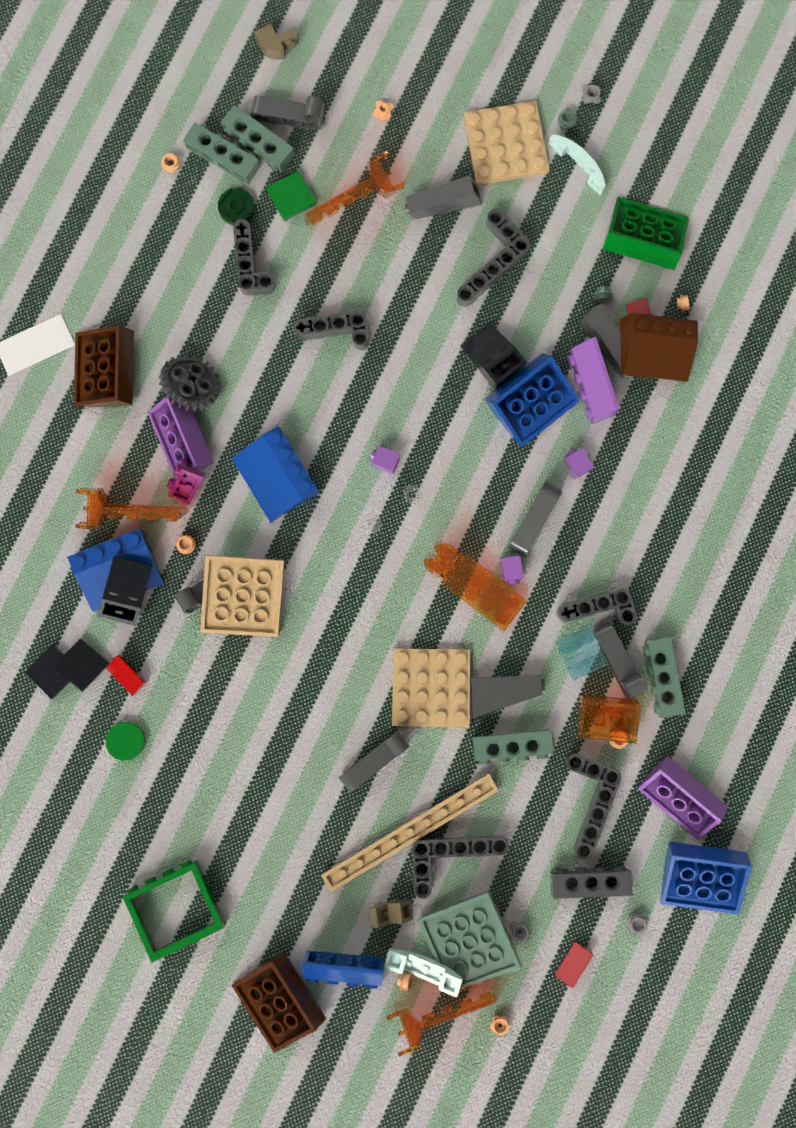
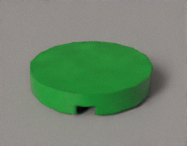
(125, 741)

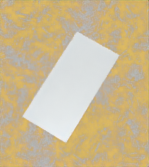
(35, 344)

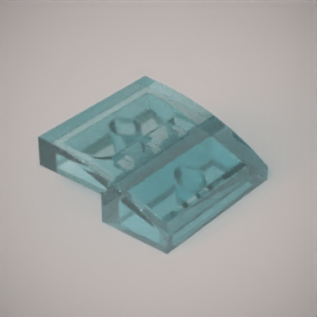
(581, 654)

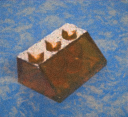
(608, 718)

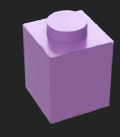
(385, 459)
(578, 463)
(511, 569)

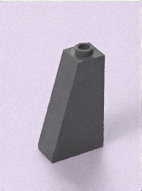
(444, 198)
(599, 325)
(500, 692)

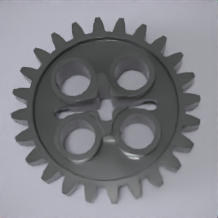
(189, 382)

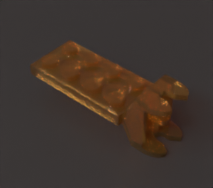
(376, 181)
(99, 508)
(475, 585)
(414, 1027)

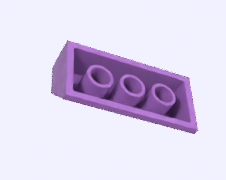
(593, 381)
(179, 435)
(683, 798)

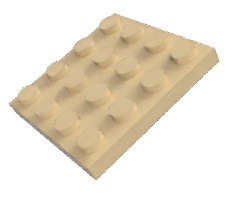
(506, 143)
(241, 595)
(431, 687)

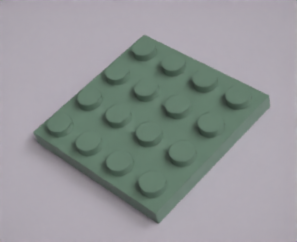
(471, 939)

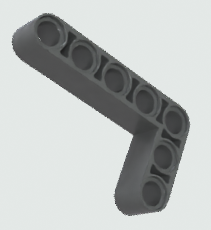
(496, 262)
(596, 802)
(450, 851)

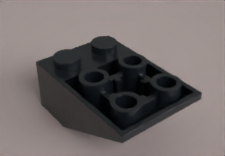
(493, 355)
(124, 590)

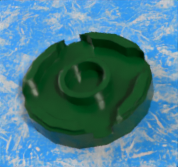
(235, 205)

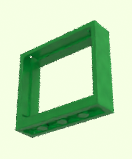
(218, 924)

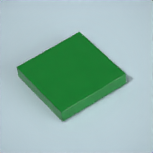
(291, 196)

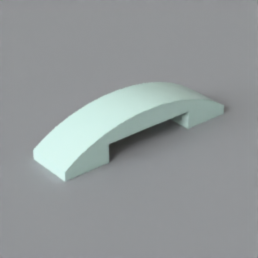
(563, 145)
(424, 968)

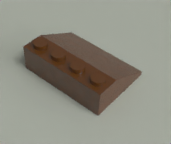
(657, 346)
(104, 367)
(279, 1002)

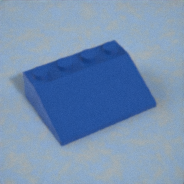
(532, 399)
(275, 474)
(94, 564)
(704, 877)
(343, 968)

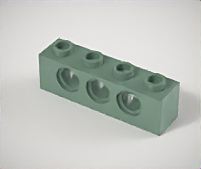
(237, 119)
(243, 171)
(672, 685)
(542, 737)

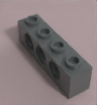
(621, 887)

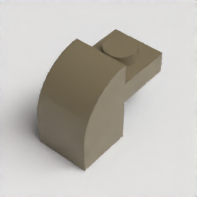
(273, 45)
(391, 912)

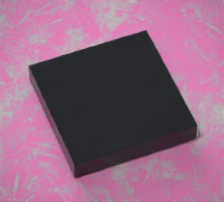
(81, 665)
(45, 675)

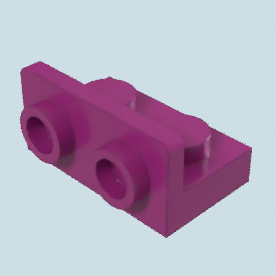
(184, 483)

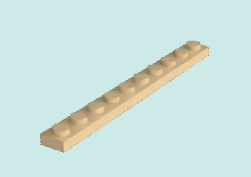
(409, 832)

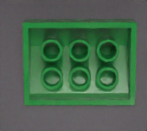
(646, 233)

